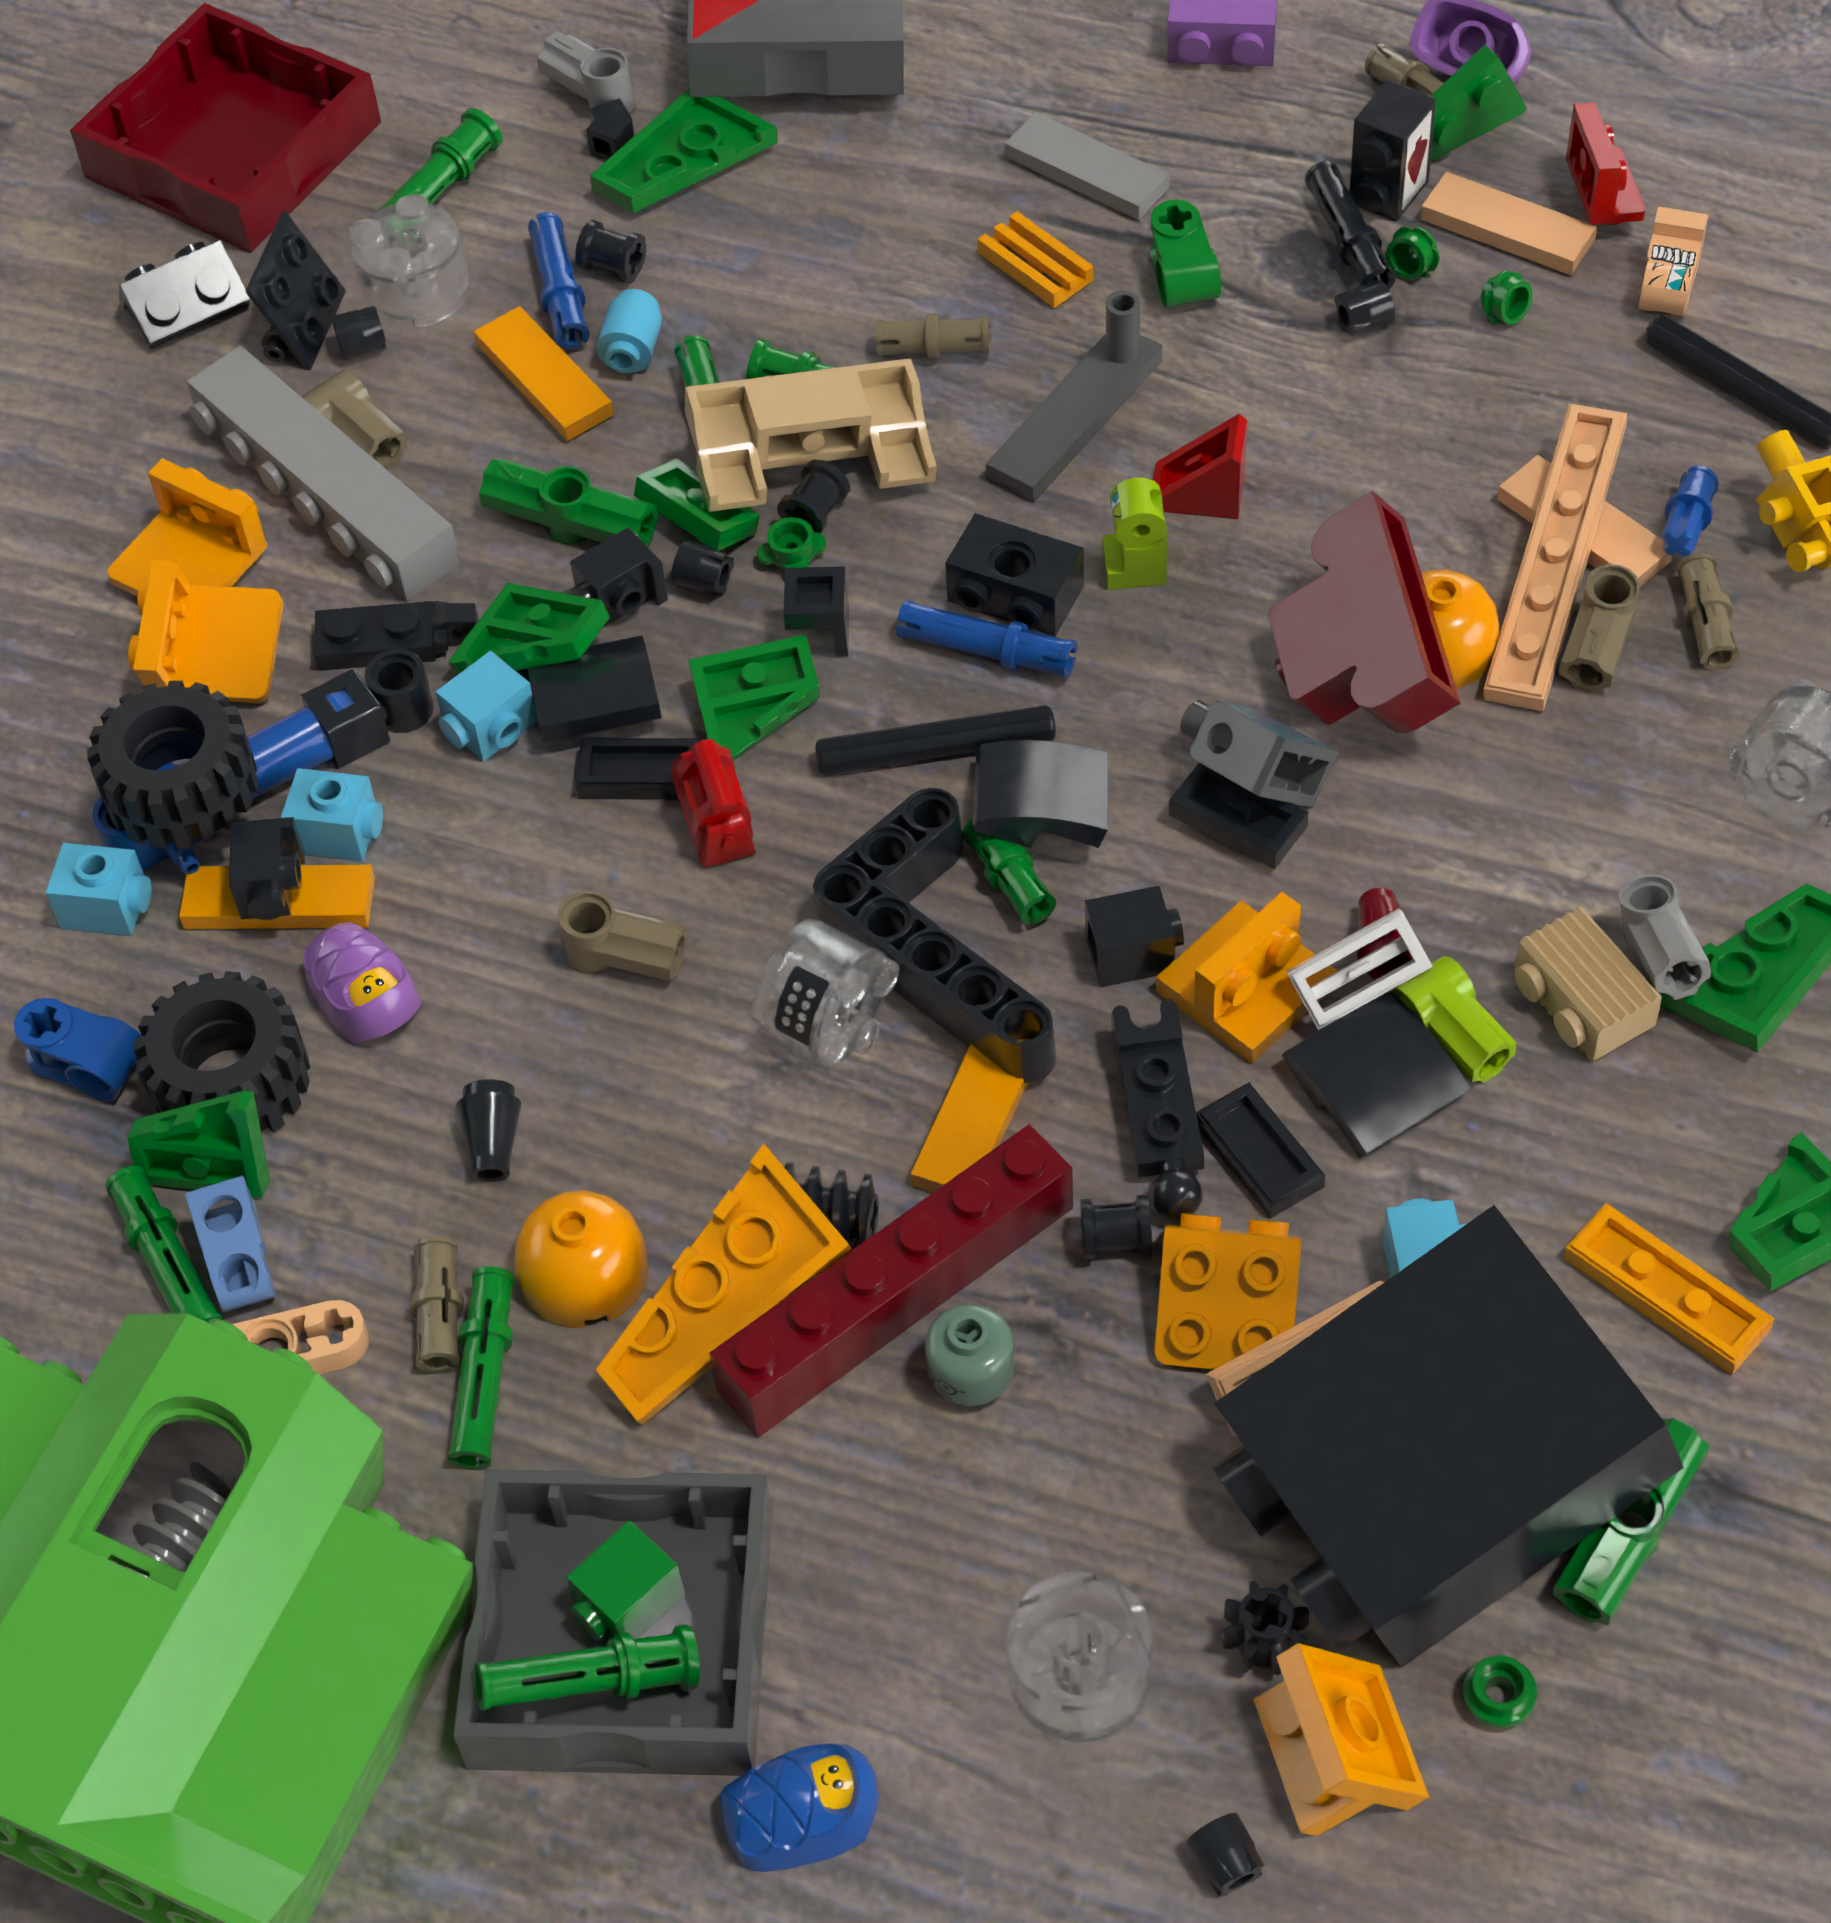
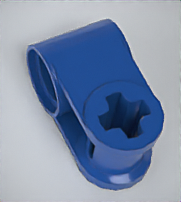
(77, 1047)

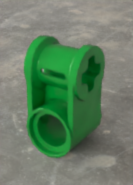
(1182, 255)

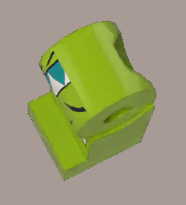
(1139, 547)

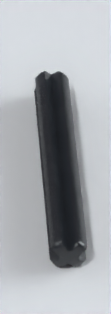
(1740, 379)
(932, 739)

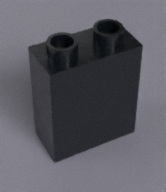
(1441, 1441)

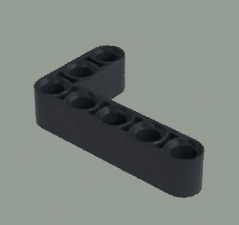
(869, 898)

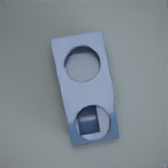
(232, 1244)

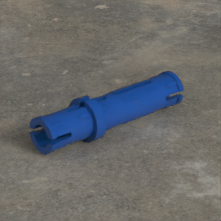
(560, 291)
(1008, 644)

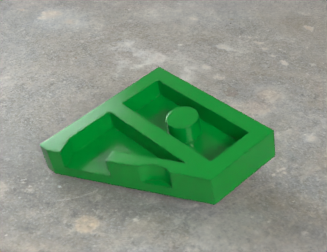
(1474, 102)
(532, 628)
(753, 690)
(202, 1144)
(1790, 1220)

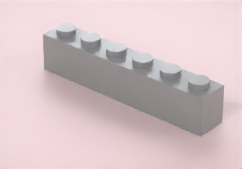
(323, 474)

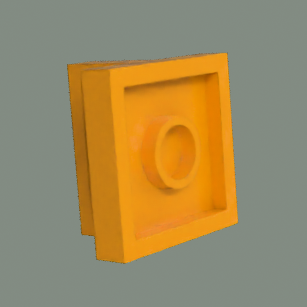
(1238, 979)
(1337, 1739)

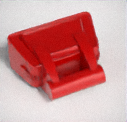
(713, 803)

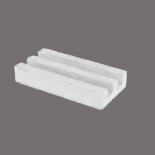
(1384, 925)

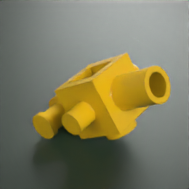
(1797, 502)

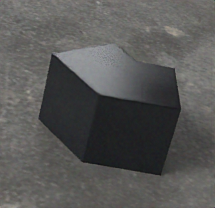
(609, 128)

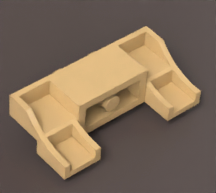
(807, 417)

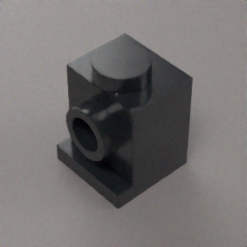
(619, 574)
(265, 866)

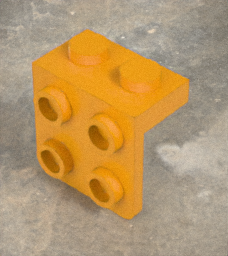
(200, 526)
(205, 634)
(1224, 1289)

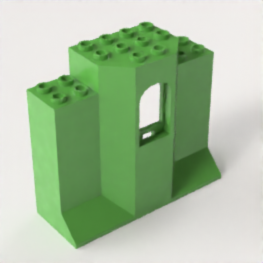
(220, 1724)

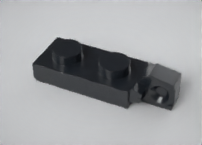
(357, 634)

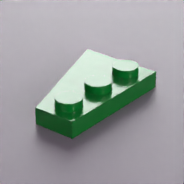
(680, 149)
(1762, 970)

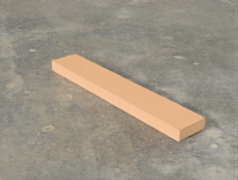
(1555, 558)

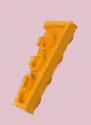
(745, 1261)

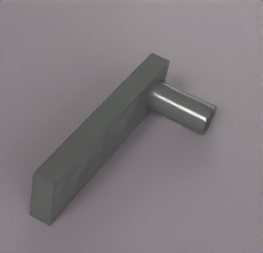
(1078, 403)

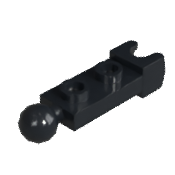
(1160, 1108)

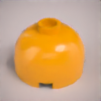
(1465, 623)
(580, 1259)

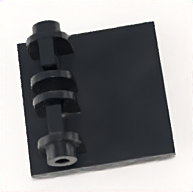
(294, 295)

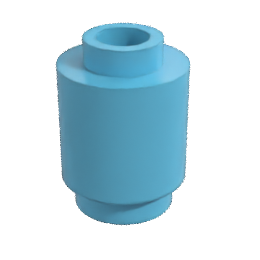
(629, 331)

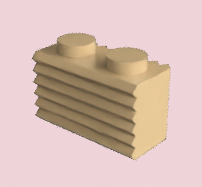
(1585, 985)

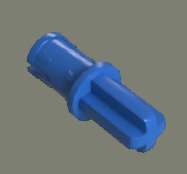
(1689, 510)

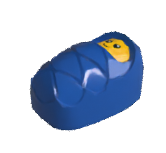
(800, 1807)

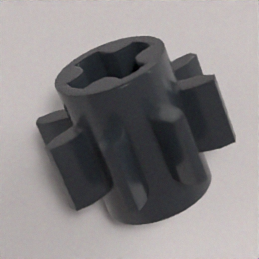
(1252, 1615)

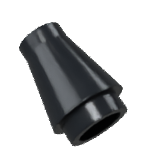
(489, 1127)

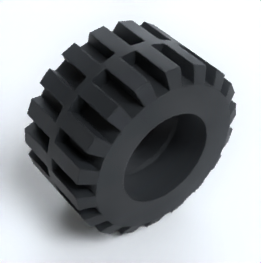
(165, 728)
(219, 1018)

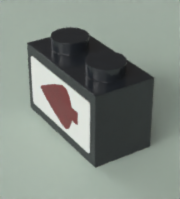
(1392, 149)

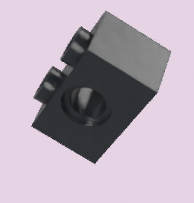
(1015, 574)

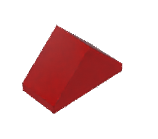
(1206, 473)

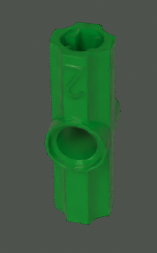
(564, 503)
(1615, 1553)

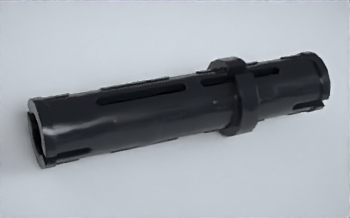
(1357, 242)

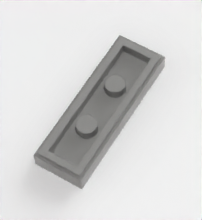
(1087, 165)

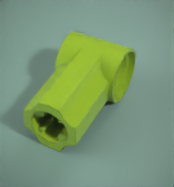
(1449, 1009)

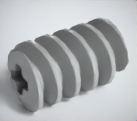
(181, 1522)

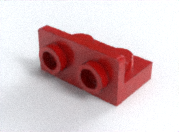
(1601, 170)

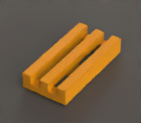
(1043, 256)

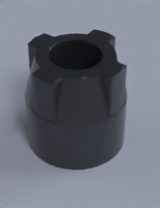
(1365, 308)
(358, 332)
(701, 568)
(1226, 1854)

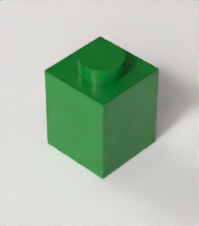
(624, 1585)

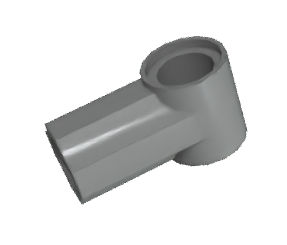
(589, 72)
(1661, 936)

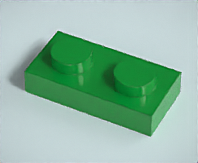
(680, 498)

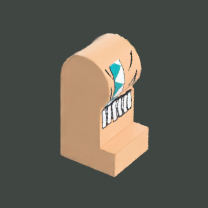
(1672, 260)

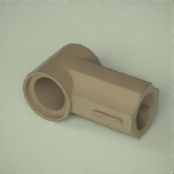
(351, 410)
(1601, 627)
(620, 938)

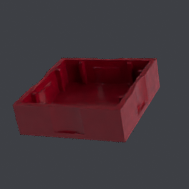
(226, 127)

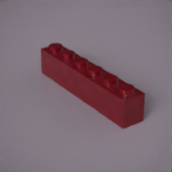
(892, 1280)

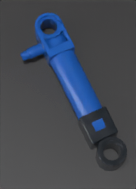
(337, 723)

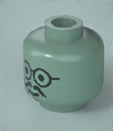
(970, 1355)

